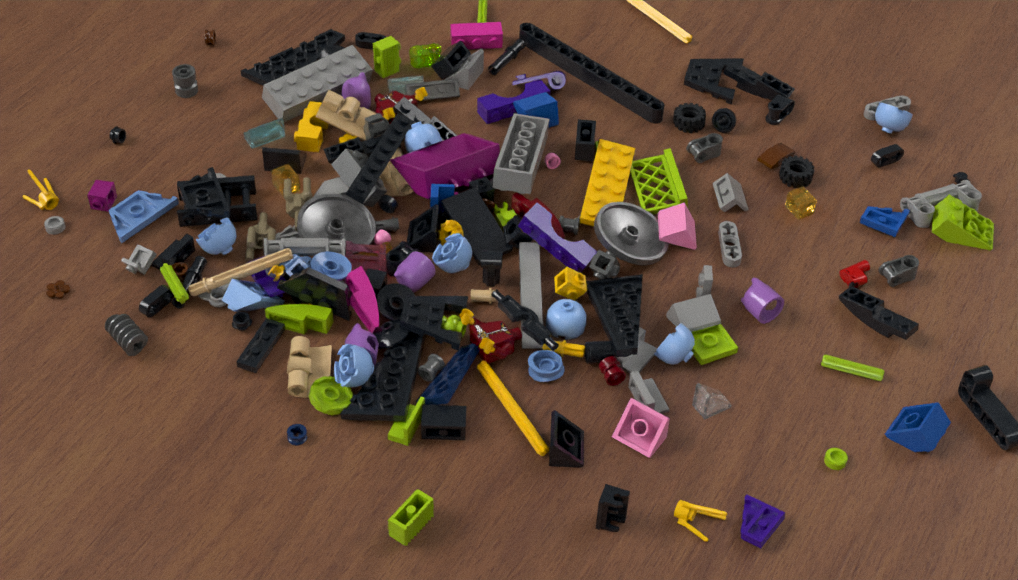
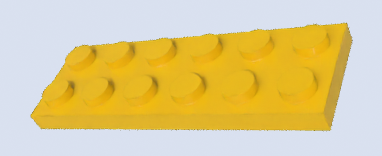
(607, 178)

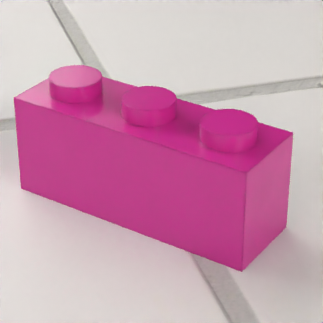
(477, 35)

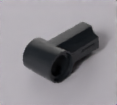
(491, 264)

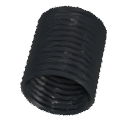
(597, 351)

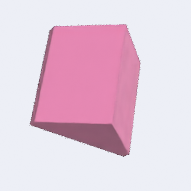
(677, 226)
(641, 428)

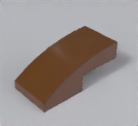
(775, 155)

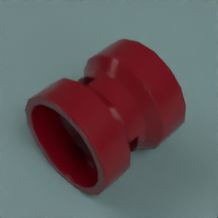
(612, 371)

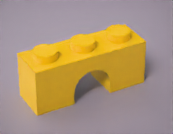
(309, 135)

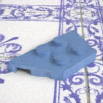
(138, 212)

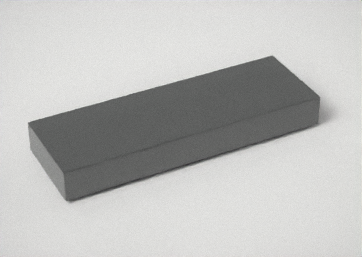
(436, 89)

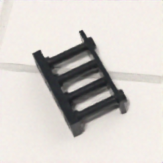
(230, 187)

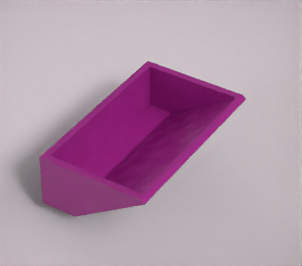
(448, 162)

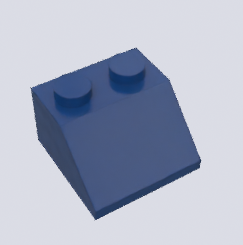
(919, 427)

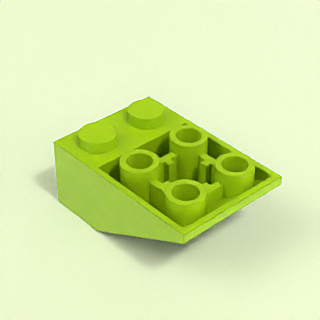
(961, 224)

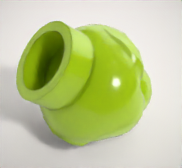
(454, 324)

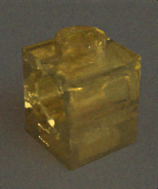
(282, 173)
(800, 203)

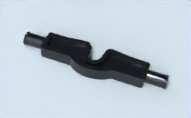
(531, 326)

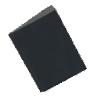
(275, 158)
(424, 230)
(565, 442)

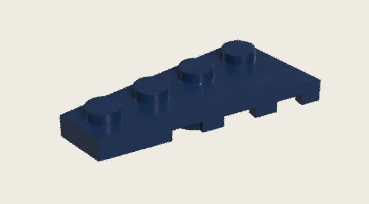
(449, 378)

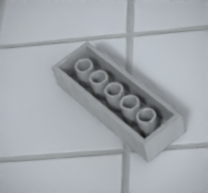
(293, 91)
(521, 154)

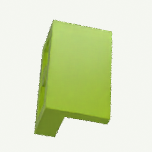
(402, 431)

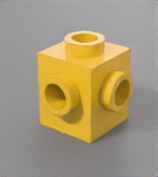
(570, 283)

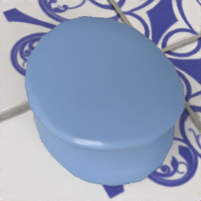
(545, 366)

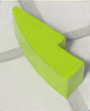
(302, 317)

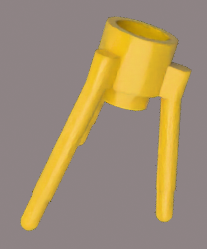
(47, 199)
(687, 511)

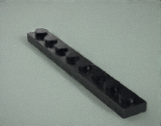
(379, 158)

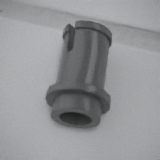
(387, 225)

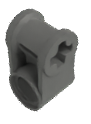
(706, 148)
(900, 270)

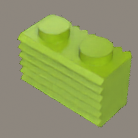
(386, 56)
(411, 517)

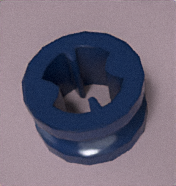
(297, 440)

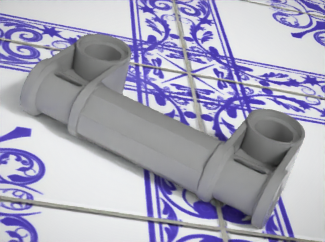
(922, 205)
(303, 247)

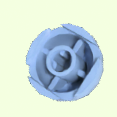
(892, 118)
(421, 136)
(218, 238)
(454, 254)
(566, 319)
(676, 346)
(353, 366)

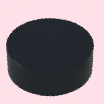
(388, 204)

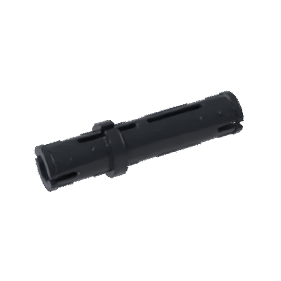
(510, 53)
(192, 276)

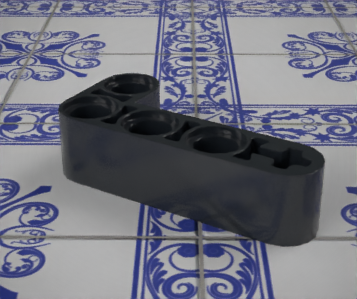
(987, 408)

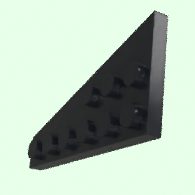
(292, 59)
(618, 309)
(391, 385)

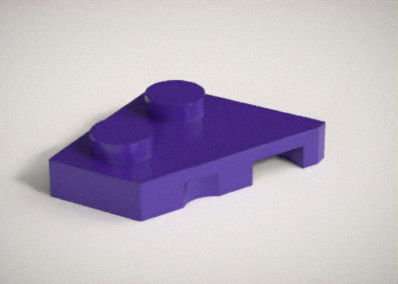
(759, 521)

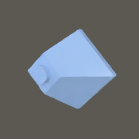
(248, 296)

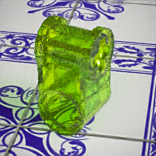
(423, 55)

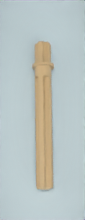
(242, 271)

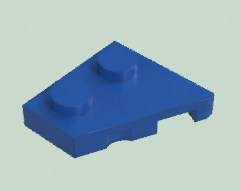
(884, 219)

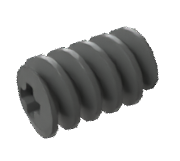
(126, 333)

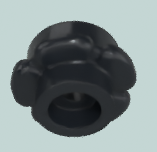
(117, 135)
(241, 321)

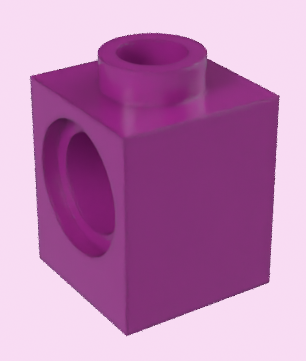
(102, 195)

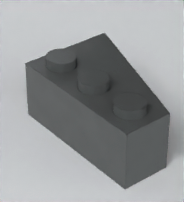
(348, 167)

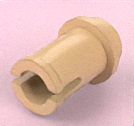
(482, 296)

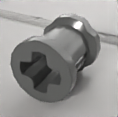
(569, 225)
(431, 367)

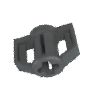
(376, 129)

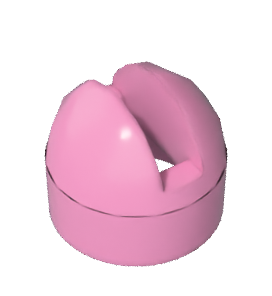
(553, 159)
(381, 237)

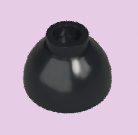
(724, 120)

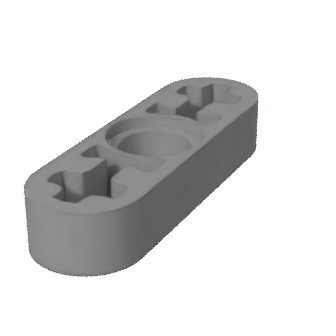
(900, 102)
(727, 250)

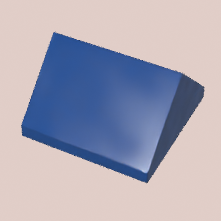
(540, 106)

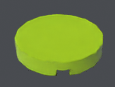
(329, 396)

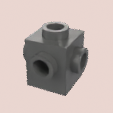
(602, 259)

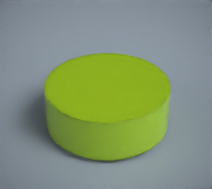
(835, 458)

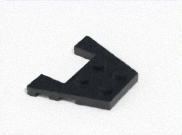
(706, 74)
(425, 315)

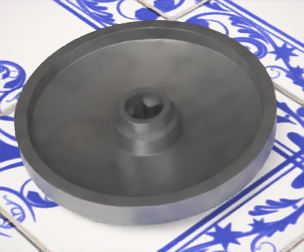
(336, 218)
(629, 233)

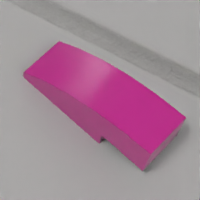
(363, 298)

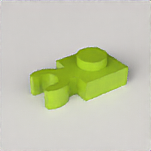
(503, 215)

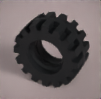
(696, 118)
(803, 174)

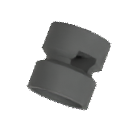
(185, 81)

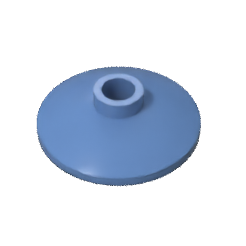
(331, 264)

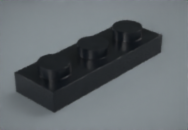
(260, 345)

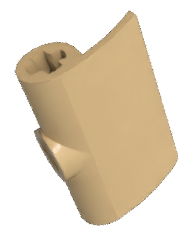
(344, 114)
(393, 180)
(306, 366)

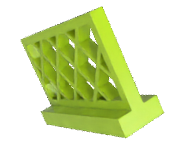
(672, 176)

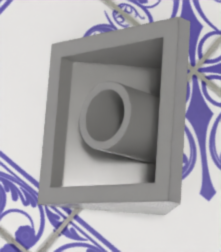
(469, 70)
(695, 313)

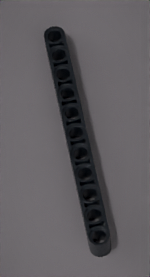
(592, 73)

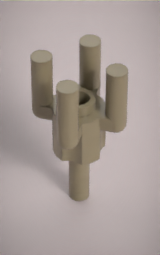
(295, 201)
(256, 236)

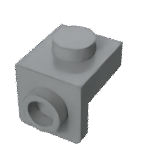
(139, 260)

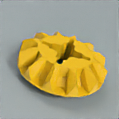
(449, 226)

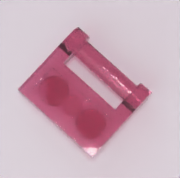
(371, 262)

